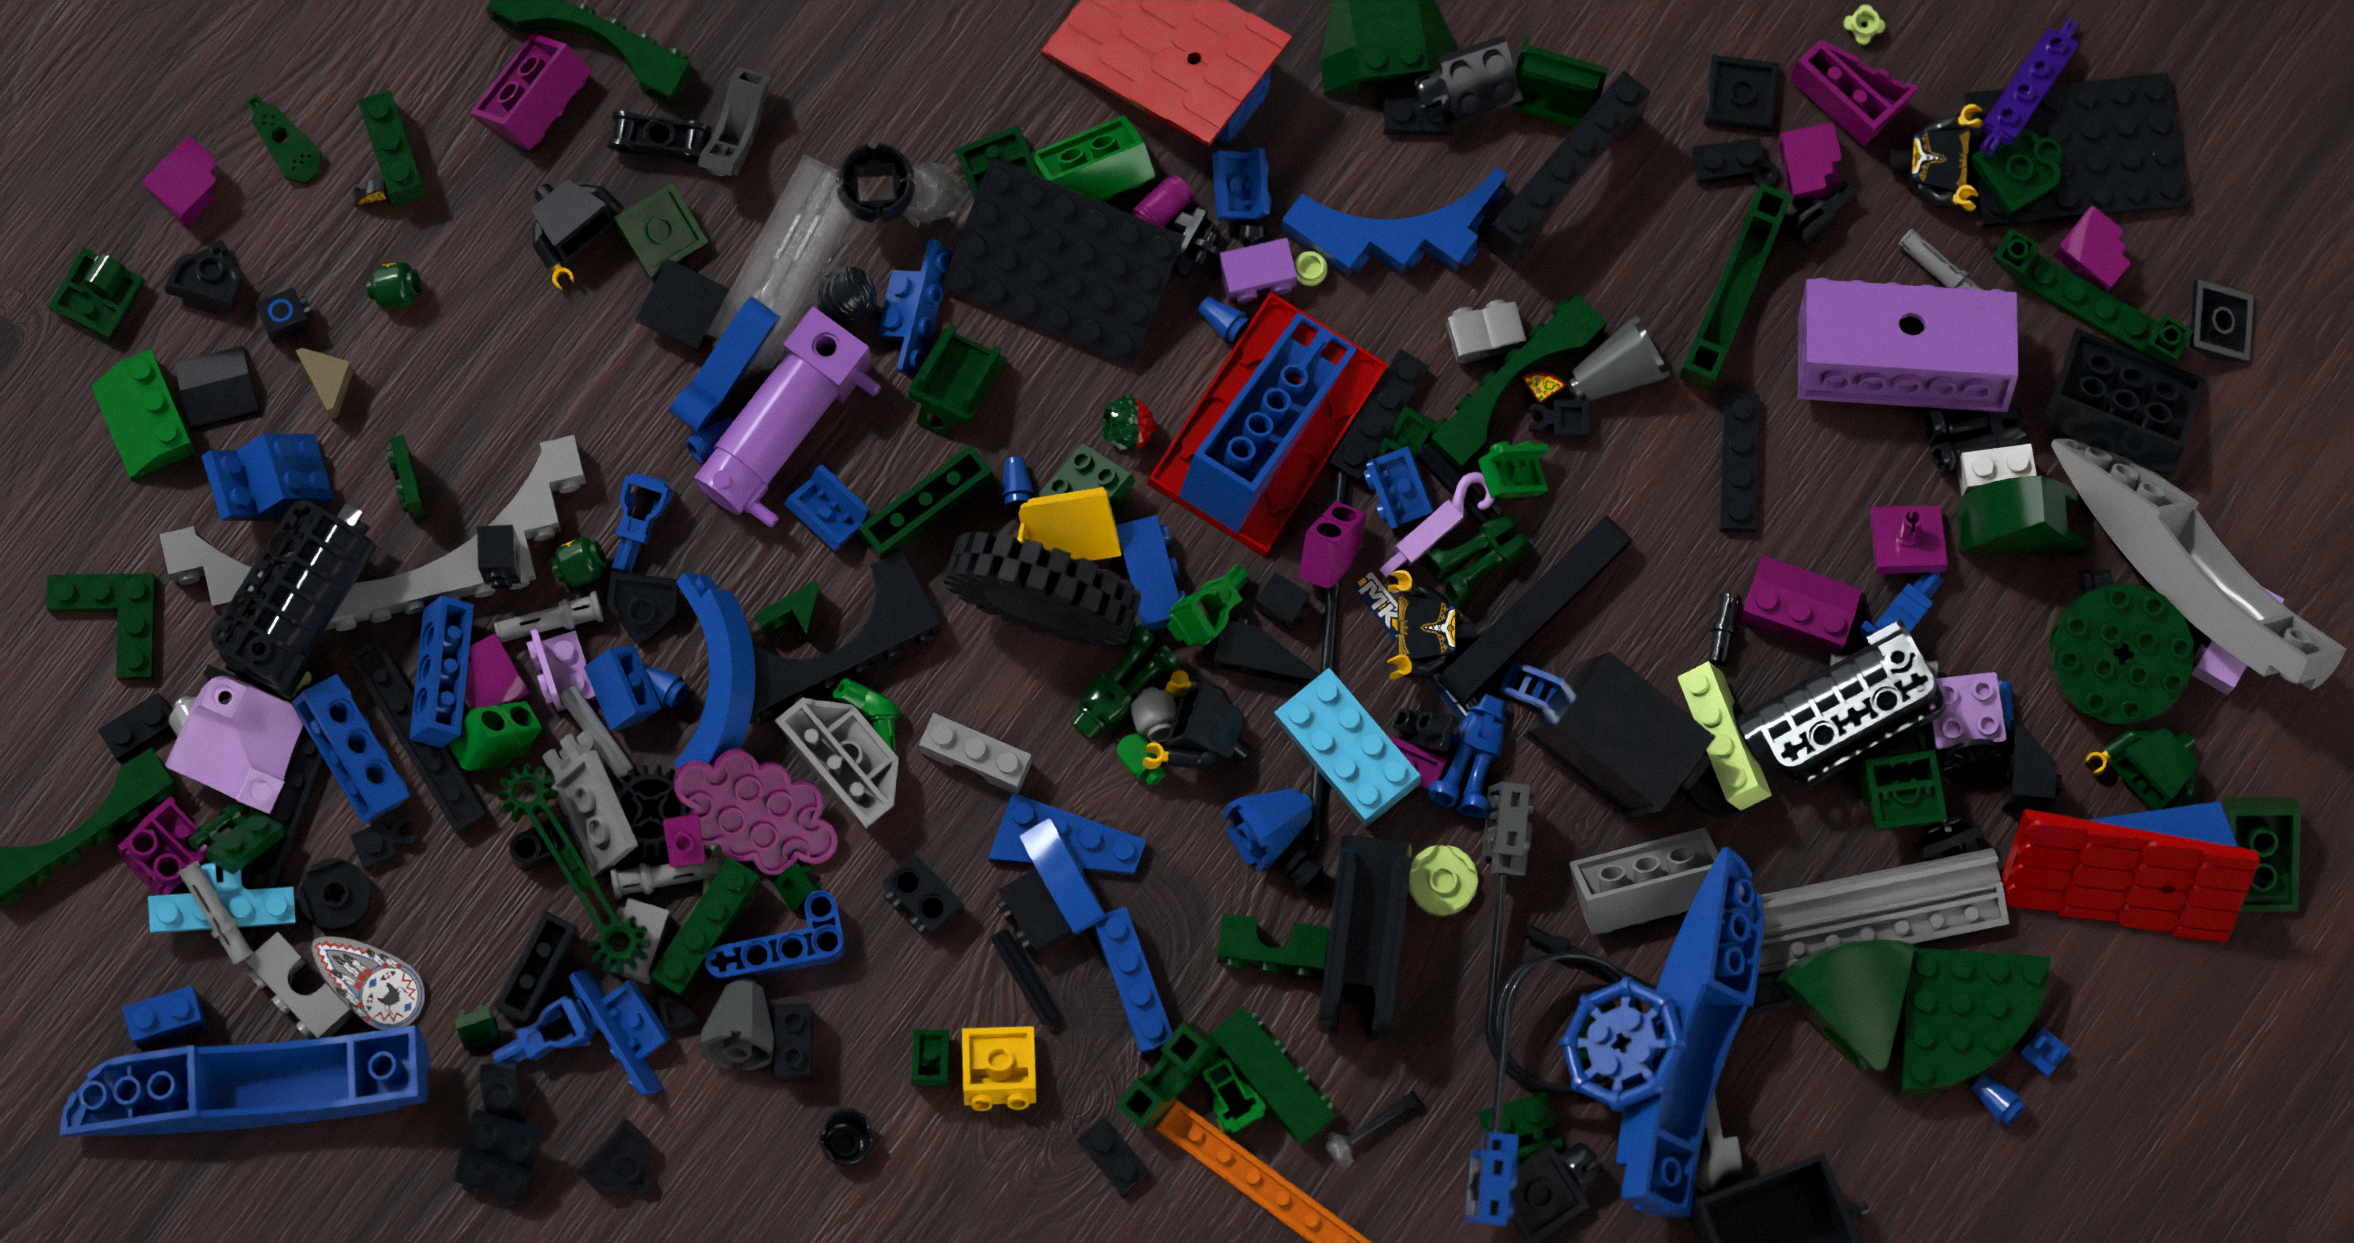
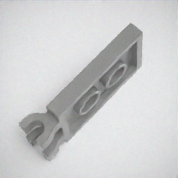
(590, 803)

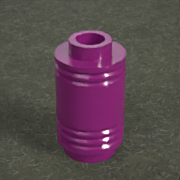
(1165, 201)

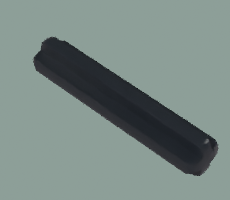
(1449, 478)
(1025, 977)

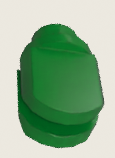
(1131, 754)

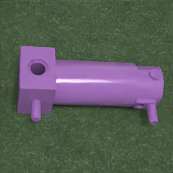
(784, 413)

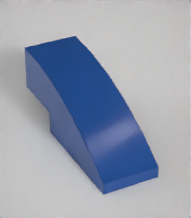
(1063, 875)

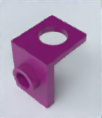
(685, 841)

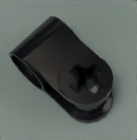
(542, 854)

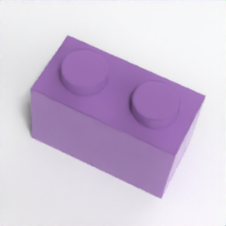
(1258, 271)

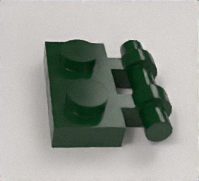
(243, 843)
(1524, 1118)

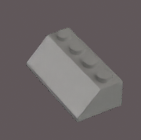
(1642, 880)

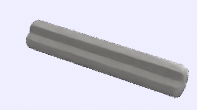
(601, 737)

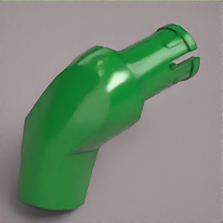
(871, 705)

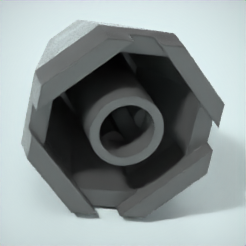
(739, 1028)

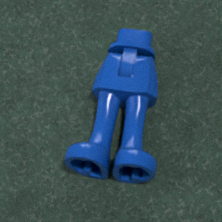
(1481, 738)

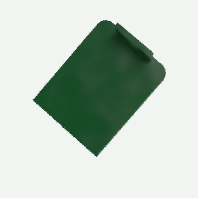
(1556, 85)
(954, 380)

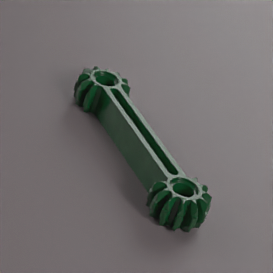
(573, 868)

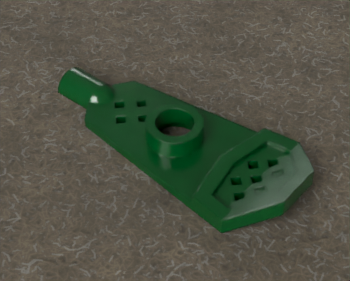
(289, 151)

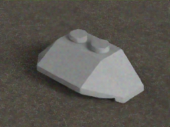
(844, 755)

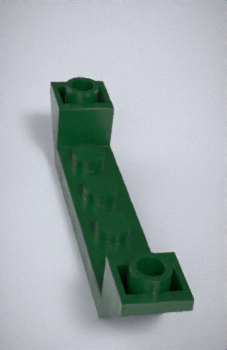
(2088, 303)

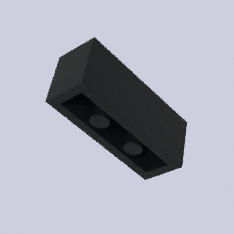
(537, 969)

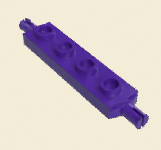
(2029, 86)

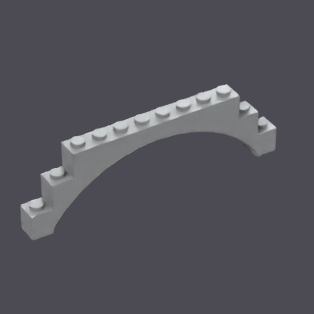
(452, 576)

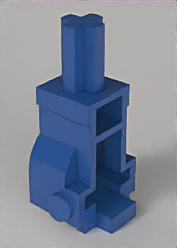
(635, 531)
(1908, 606)
(533, 1040)

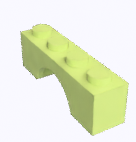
(1730, 756)

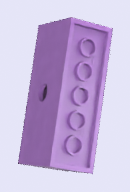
(1907, 345)

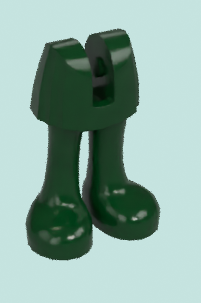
(1458, 584)

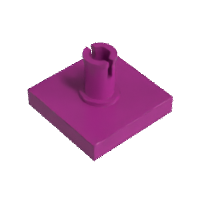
(1908, 539)

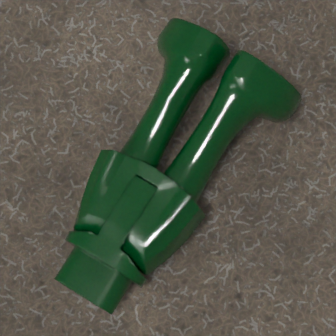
(1105, 698)

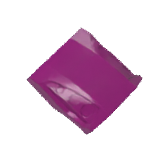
(162, 846)

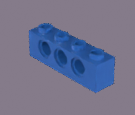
(441, 672)
(347, 766)

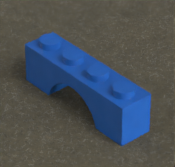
(1133, 981)

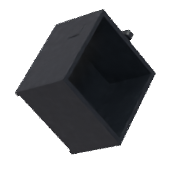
(1621, 736)
(1779, 1207)

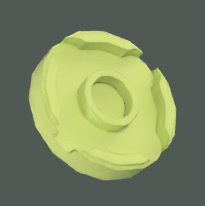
(1442, 880)

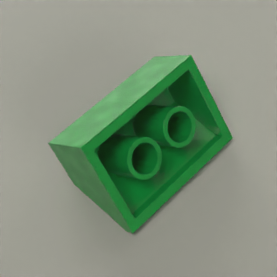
(1098, 160)
(142, 415)

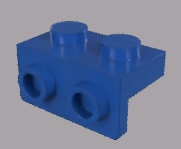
(1241, 185)
(1398, 487)
(828, 508)

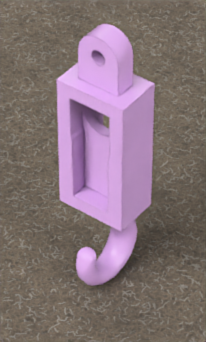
(1435, 526)

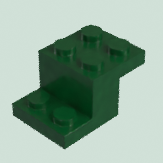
(1902, 783)

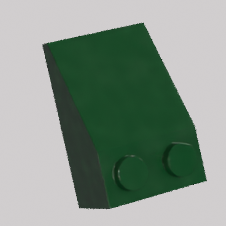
(2272, 830)

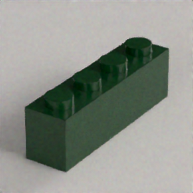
(926, 503)
(705, 928)
(1269, 1073)

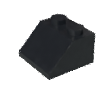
(2028, 773)

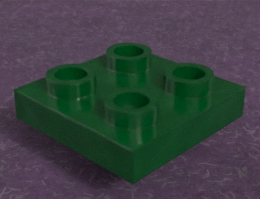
(1005, 145)
(96, 293)
(1091, 470)

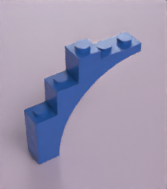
(1396, 242)

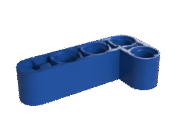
(725, 366)
(774, 945)

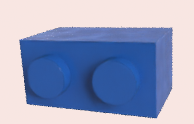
(622, 687)
(164, 1016)

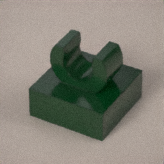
(796, 886)
(476, 1028)

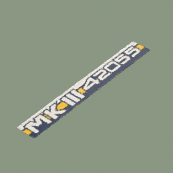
(1385, 610)

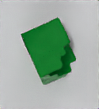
(485, 748)

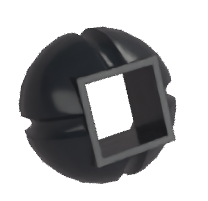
(875, 162)

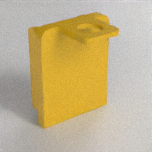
(1072, 522)

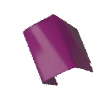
(1810, 161)
(183, 181)
(2095, 250)
(1324, 560)
(492, 676)

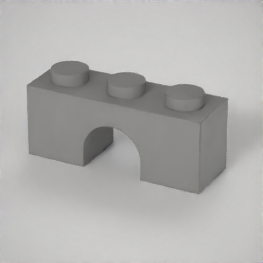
(963, 746)
(276, 966)

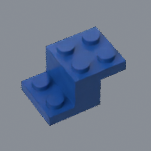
(267, 477)

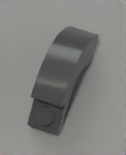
(737, 123)

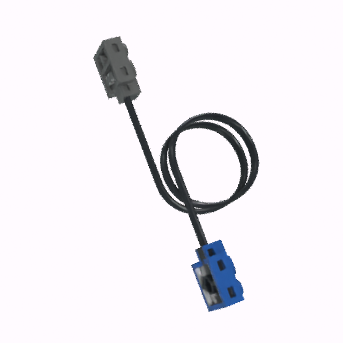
(1495, 1165)

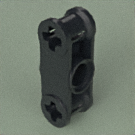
(642, 127)

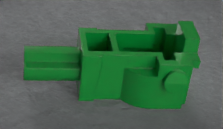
(1217, 598)
(1220, 1074)

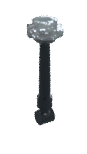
(1341, 1146)

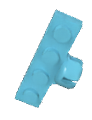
(248, 906)

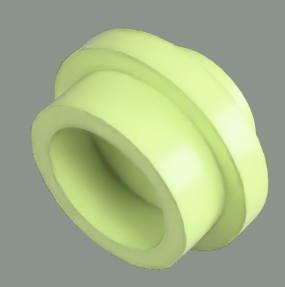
(1310, 268)

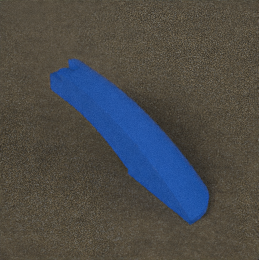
(1713, 984)
(250, 1085)

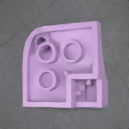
(237, 742)

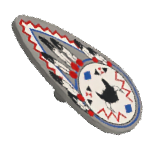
(370, 981)

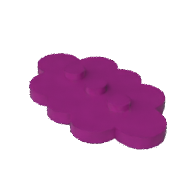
(756, 811)

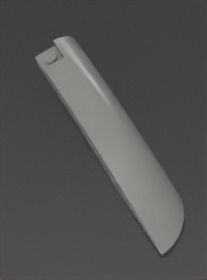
(2192, 568)

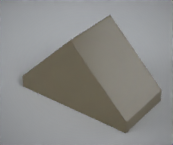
(329, 377)

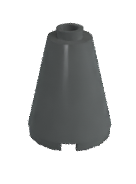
(1619, 364)

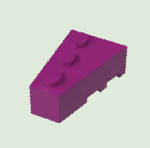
(1851, 91)

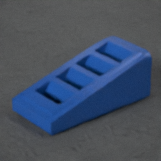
(1544, 678)

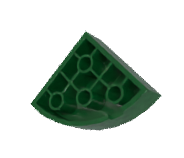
(1964, 1014)

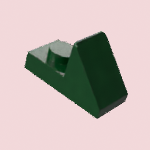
(799, 604)
(930, 1058)

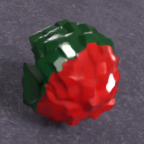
(1127, 423)

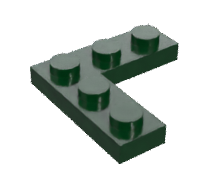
(129, 595)

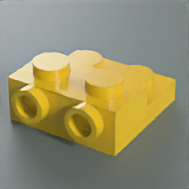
(999, 1067)

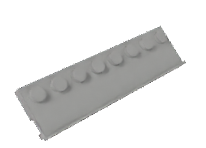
(1890, 904)

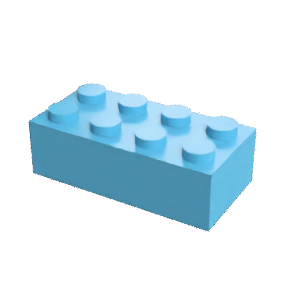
(1347, 747)

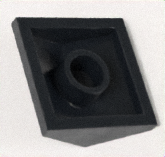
(2221, 322)
(216, 387)

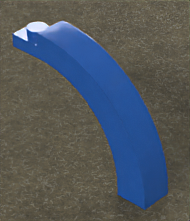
(730, 670)

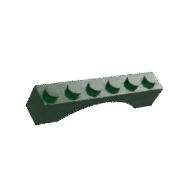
(657, 70)
(1735, 287)
(1565, 335)
(136, 789)

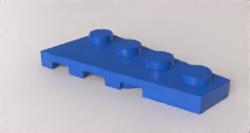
(1091, 843)

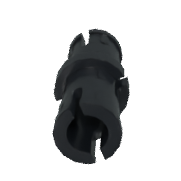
(1724, 629)

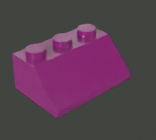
(532, 91)
(1801, 605)

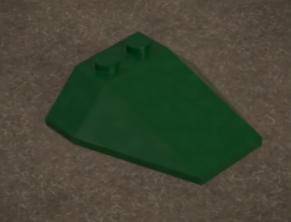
(1381, 42)

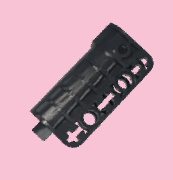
(294, 599)

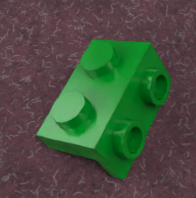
(1514, 470)

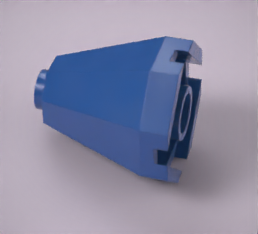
(1267, 824)

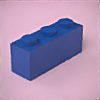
(1150, 569)

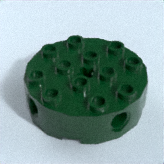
(2155, 644)

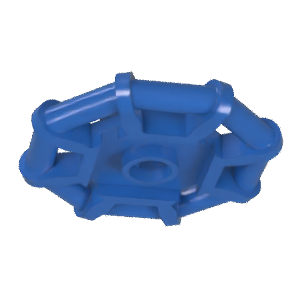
(1607, 1032)

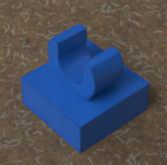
(2044, 1052)

